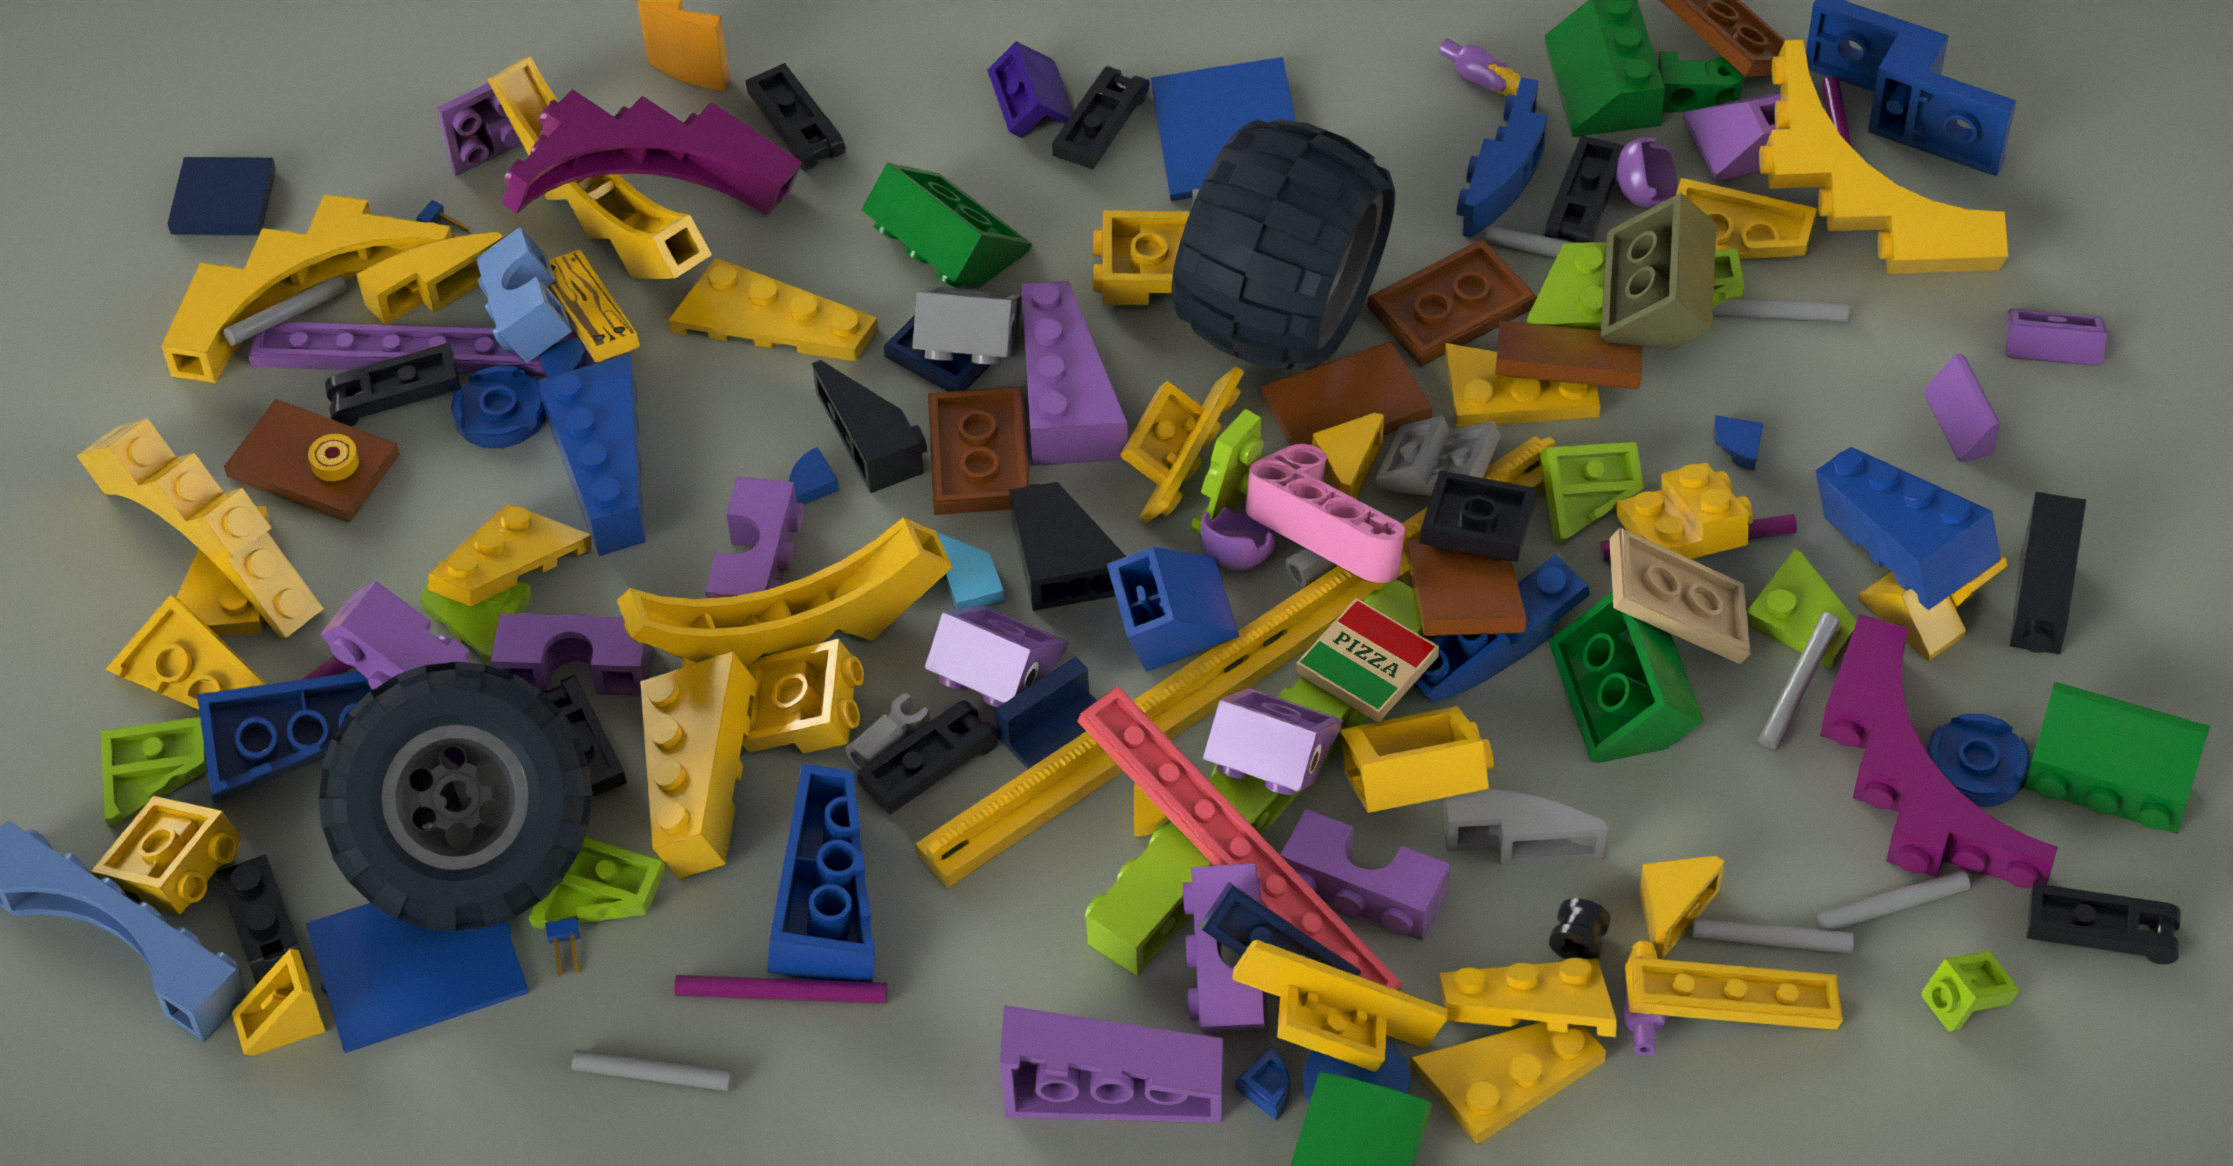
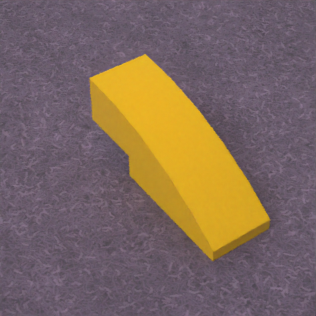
(424, 274)

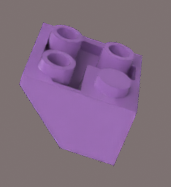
(475, 128)
(1732, 133)

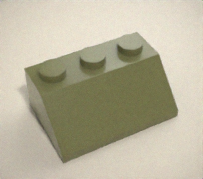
(1660, 276)

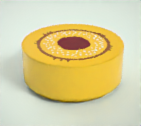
(333, 457)

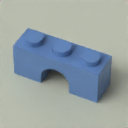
(519, 303)

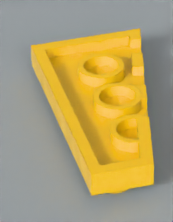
(771, 313)

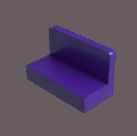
(1028, 89)

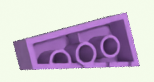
(1069, 392)
(387, 638)
(1107, 1070)

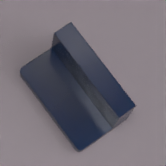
(1045, 713)

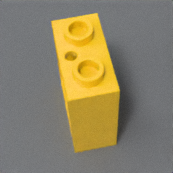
(1415, 758)

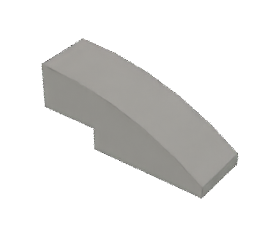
(1522, 827)

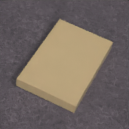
(1679, 596)

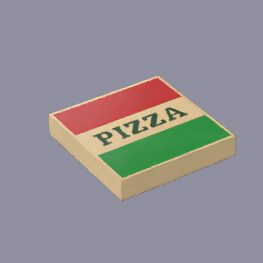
(1367, 660)

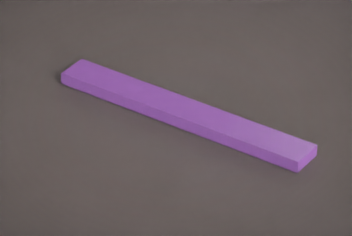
(359, 345)

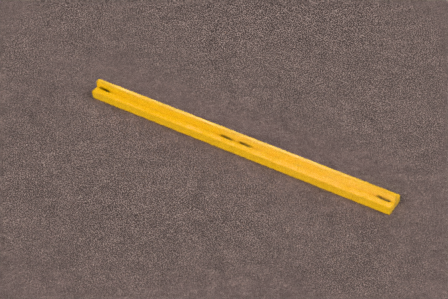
(1176, 702)

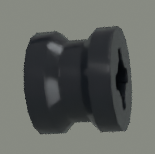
(1579, 929)

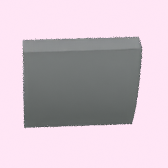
(1430, 446)

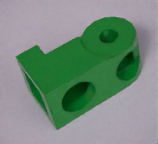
(1697, 82)

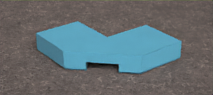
(973, 575)

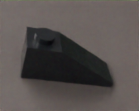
(871, 429)

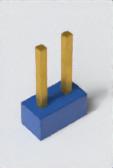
(434, 212)
(563, 931)

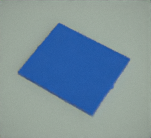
(1209, 105)
(402, 978)

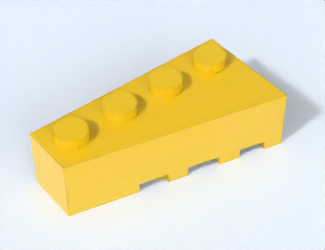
(693, 759)

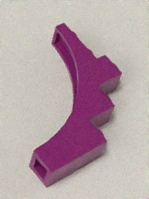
(645, 139)
(1899, 775)

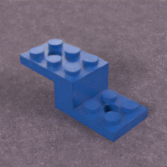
(1910, 94)

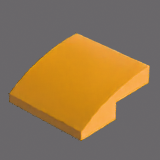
(684, 43)

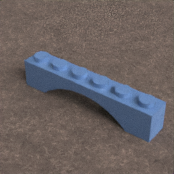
(190, 981)

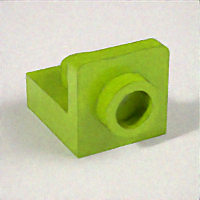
(1966, 986)

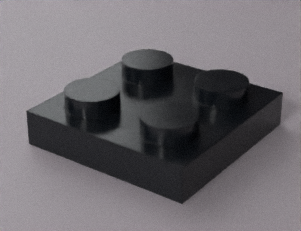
(1478, 516)

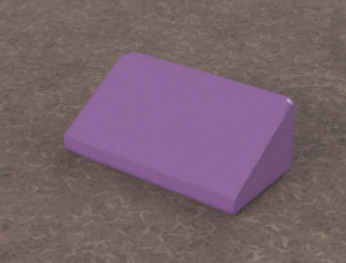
(2055, 337)
(1963, 410)

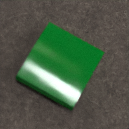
(1360, 1125)

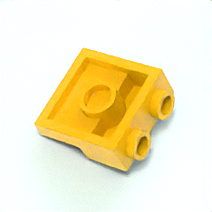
(1136, 254)
(1691, 513)
(804, 698)
(170, 853)

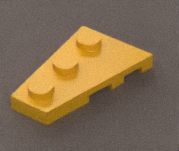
(1753, 222)
(1485, 397)
(503, 550)
(218, 599)
(181, 657)
(1542, 992)
(1506, 1074)

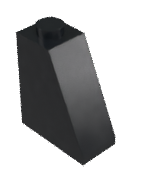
(1060, 547)
(2047, 573)

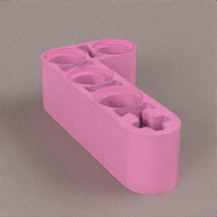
(1293, 500)

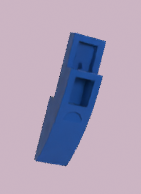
(1504, 163)
(1474, 658)

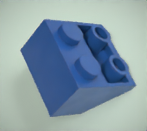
(1171, 604)

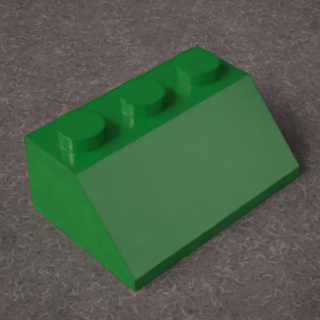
(1606, 68)
(942, 226)
(1624, 683)
(2116, 757)

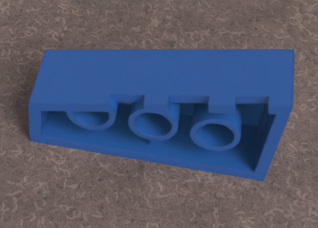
(598, 440)
(1908, 524)
(273, 728)
(822, 896)

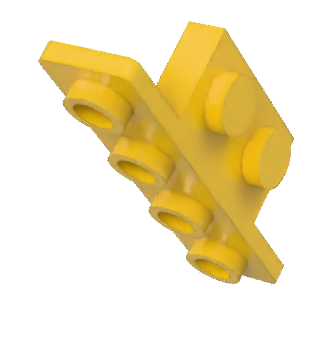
(1171, 437)
(1335, 1008)

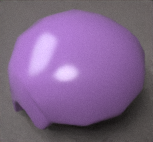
(1646, 173)
(1236, 540)

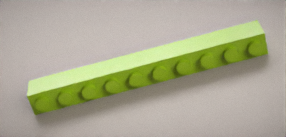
(1147, 899)

